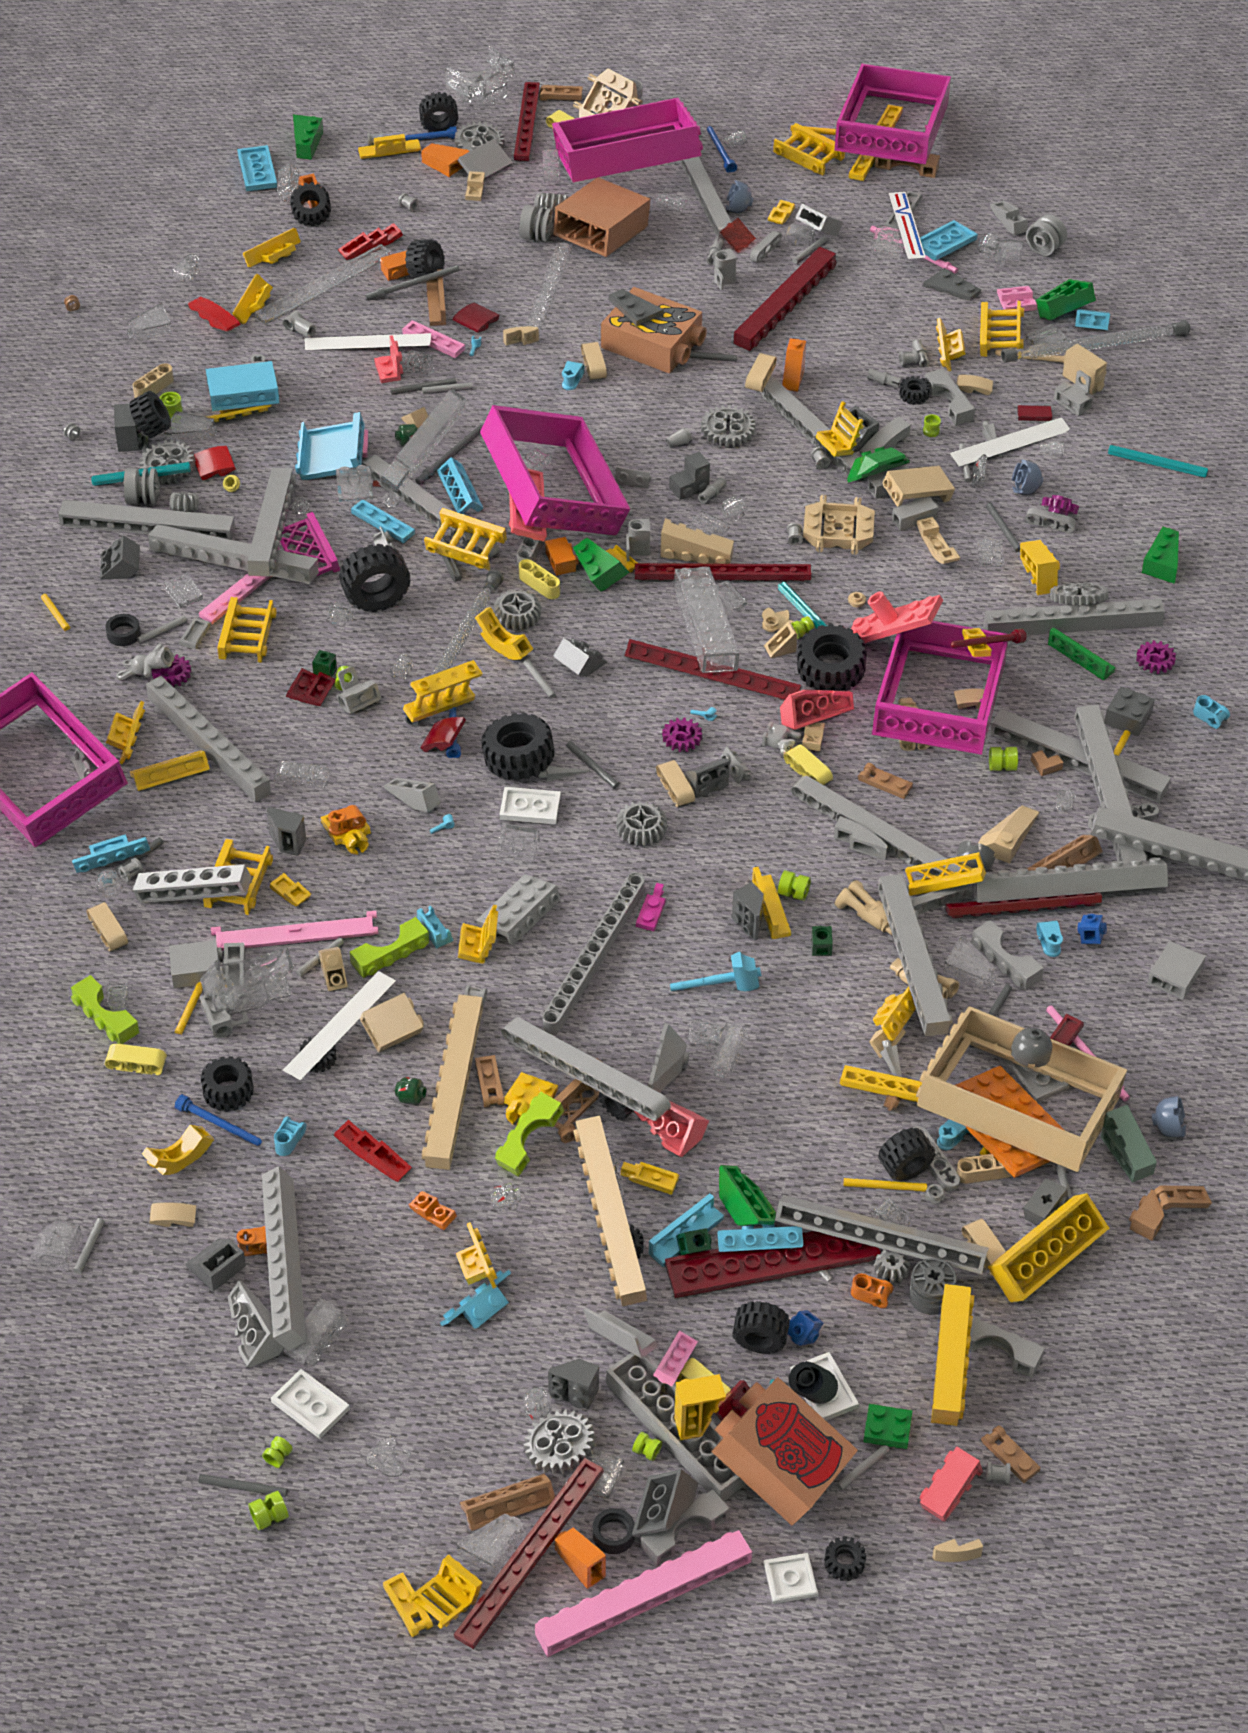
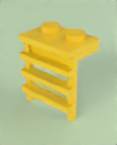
(837, 439)
(477, 941)
(453, 1583)

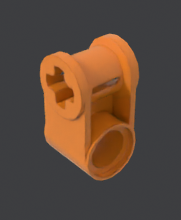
(345, 819)
(255, 1241)
(872, 1290)

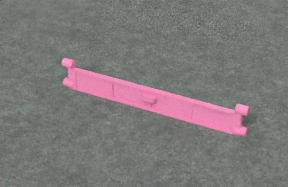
(298, 932)

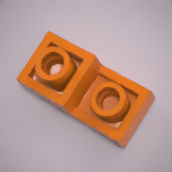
(430, 1209)

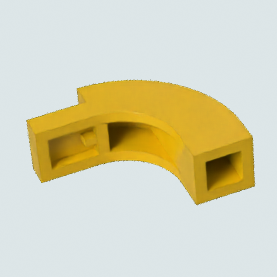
(499, 639)
(182, 1153)

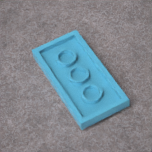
(257, 168)
(946, 240)

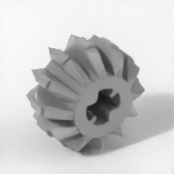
(184, 501)
(892, 1266)

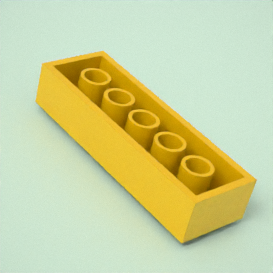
(1048, 1247)
(952, 1355)

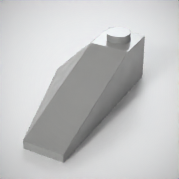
(669, 1059)
(253, 1326)

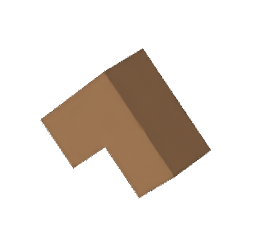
(1046, 765)

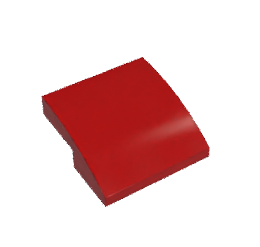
(214, 461)

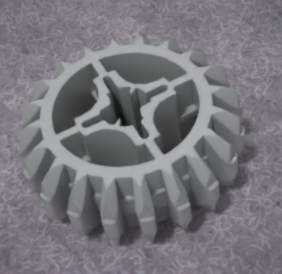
(549, 200)
(517, 609)
(641, 823)

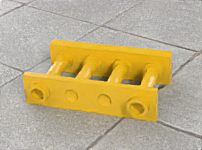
(811, 139)
(986, 323)
(465, 524)
(231, 621)
(444, 700)
(229, 852)

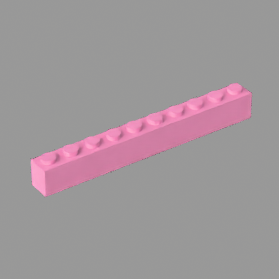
(642, 1593)

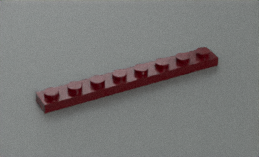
(526, 121)
(957, 910)

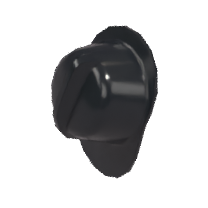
(813, 1382)

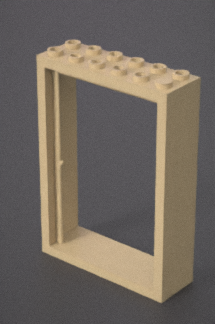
(1004, 1123)

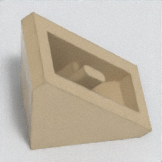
(416, 417)
(782, 642)

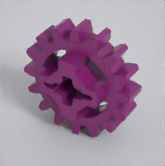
(1060, 505)
(1156, 657)
(176, 673)
(682, 734)

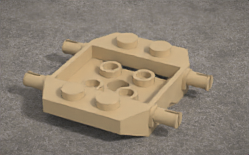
(600, 96)
(838, 516)

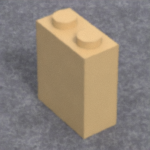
(1081, 359)
(391, 1022)

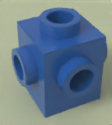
(1092, 929)
(804, 1328)

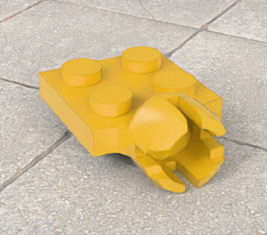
(351, 839)
(523, 1092)

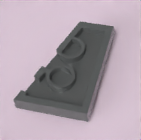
(953, 284)
(634, 307)

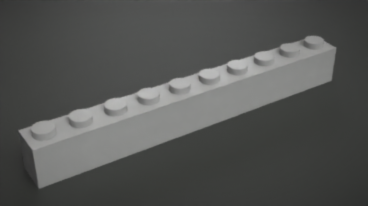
(141, 520)
(271, 522)
(228, 553)
(1077, 617)
(208, 739)
(1070, 750)
(1105, 771)
(1170, 843)
(1072, 880)
(914, 955)
(881, 1233)
(283, 1259)

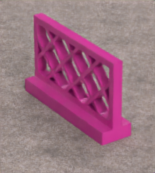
(319, 539)

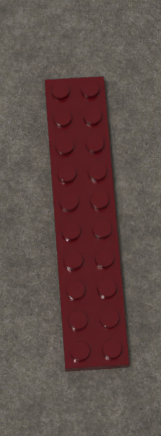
(722, 1270)

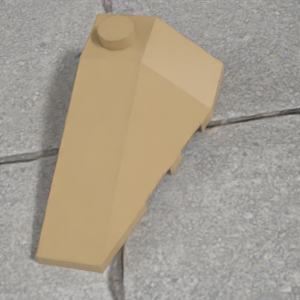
(1010, 833)

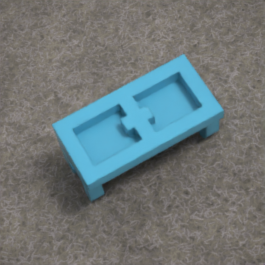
(1092, 319)
(437, 932)

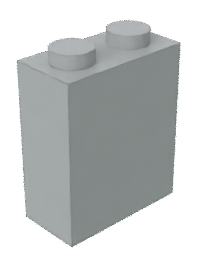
(819, 220)
(192, 961)
(1176, 970)

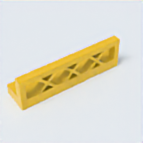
(170, 770)
(948, 880)
(772, 907)
(880, 1083)

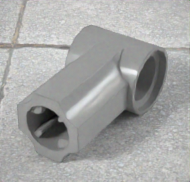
(296, 322)

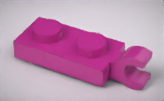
(651, 909)

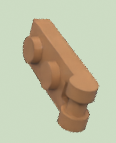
(560, 92)
(885, 781)
(489, 1080)
(1182, 1197)
(1009, 1452)

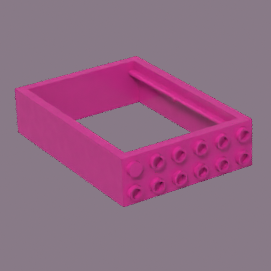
(627, 139)
(888, 141)
(555, 429)
(931, 726)
(81, 796)

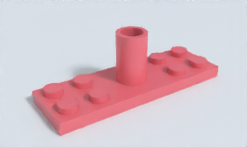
(516, 522)
(895, 620)

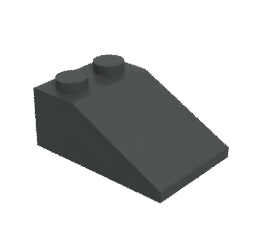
(664, 1501)

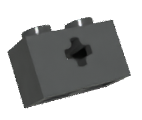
(1045, 1201)

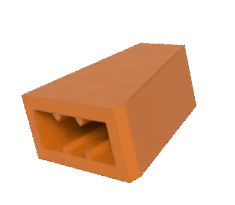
(443, 158)
(794, 364)
(581, 1556)

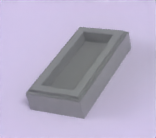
(194, 633)

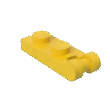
(399, 1590)

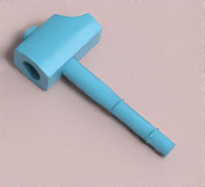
(744, 974)

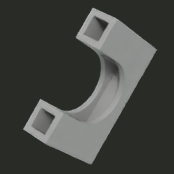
(908, 514)

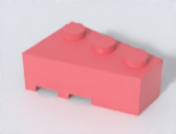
(950, 1483)

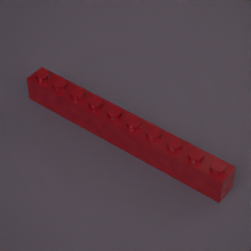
(784, 299)

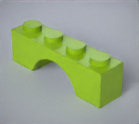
(370, 959)
(118, 1025)
(543, 1112)

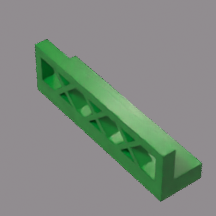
(1080, 654)

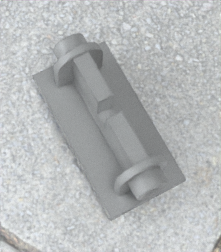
(632, 477)
(383, 538)
(82, 764)
(736, 768)

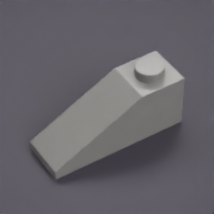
(415, 793)

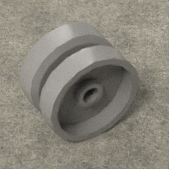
(1046, 235)

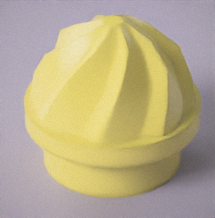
(231, 483)

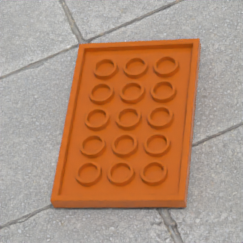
(1003, 1089)

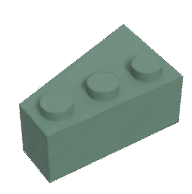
(1128, 1144)

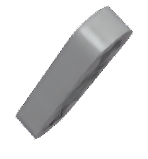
(765, 246)
(1063, 519)

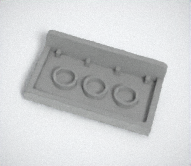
(522, 907)

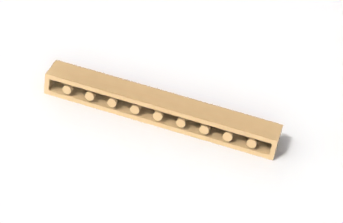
(453, 1082)
(611, 1211)

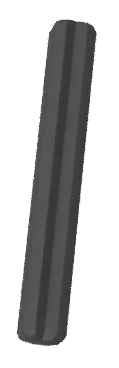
(451, 564)

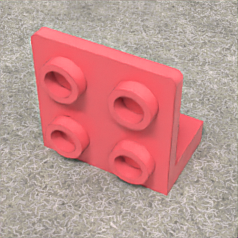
(389, 366)

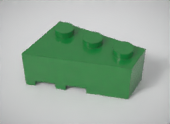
(307, 134)
(1065, 298)
(1162, 556)
(599, 565)

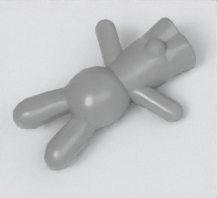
(142, 664)

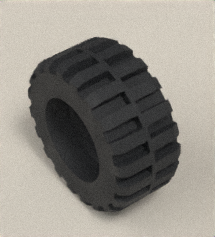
(370, 562)
(837, 641)
(521, 761)

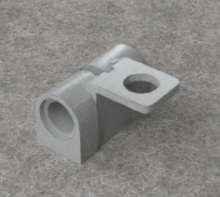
(725, 268)
(1075, 396)
(638, 538)
(356, 695)
(220, 1021)

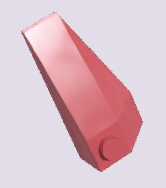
(814, 706)
(678, 1128)

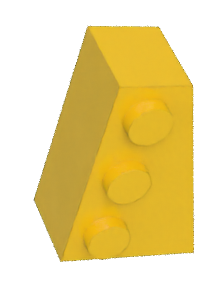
(1041, 564)
(696, 1403)

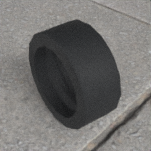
(123, 620)
(606, 1545)

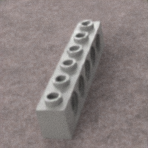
(192, 883)

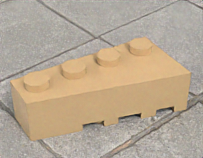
(693, 545)

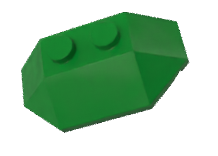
(876, 462)
(744, 1198)

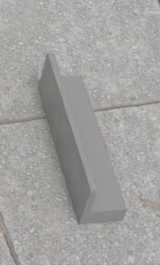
(620, 1333)

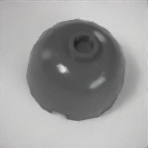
(986, 854)
(1032, 1047)

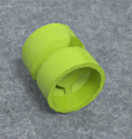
(172, 402)
(1003, 758)
(793, 885)
(268, 1510)

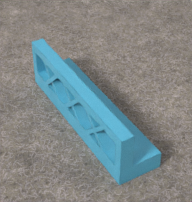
(462, 483)
(698, 1217)

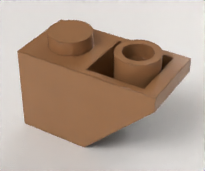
(1148, 1218)

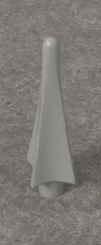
(989, 432)
(554, 773)
(891, 1057)

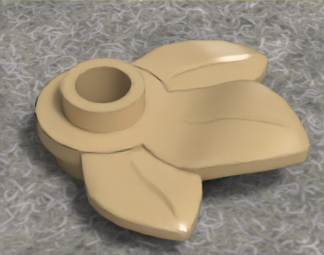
(774, 621)

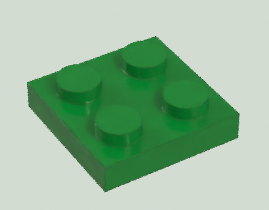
(888, 1426)

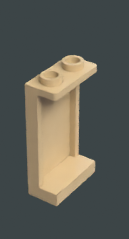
(917, 484)

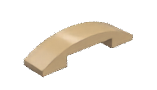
(936, 544)

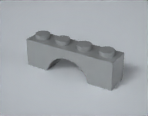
(941, 384)
(1022, 970)
(1024, 1354)
(707, 1511)

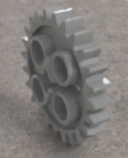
(477, 135)
(715, 423)
(165, 455)
(1069, 595)
(559, 1441)

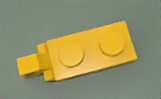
(651, 1176)

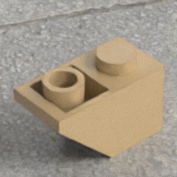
(333, 968)

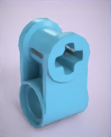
(572, 374)
(1209, 711)
(1050, 937)
(950, 1134)
(288, 1136)

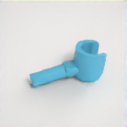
(475, 343)
(708, 715)
(448, 823)

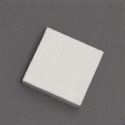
(790, 1578)

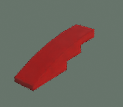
(364, 242)
(217, 316)
(373, 1152)

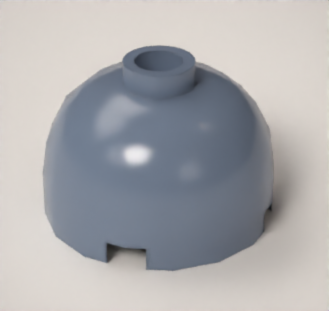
(739, 197)
(1028, 475)
(1170, 1117)

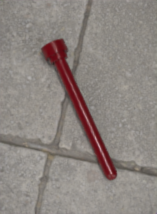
(1017, 636)

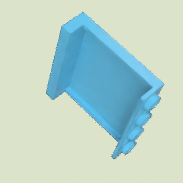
(242, 386)
(330, 448)

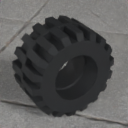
(436, 103)
(310, 215)
(424, 257)
(150, 414)
(227, 1096)
(906, 1154)
(761, 1327)

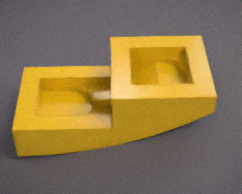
(781, 212)
(978, 650)
(290, 891)

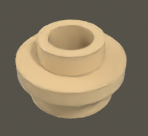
(856, 599)

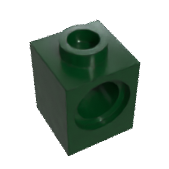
(325, 663)
(821, 940)
(686, 1243)

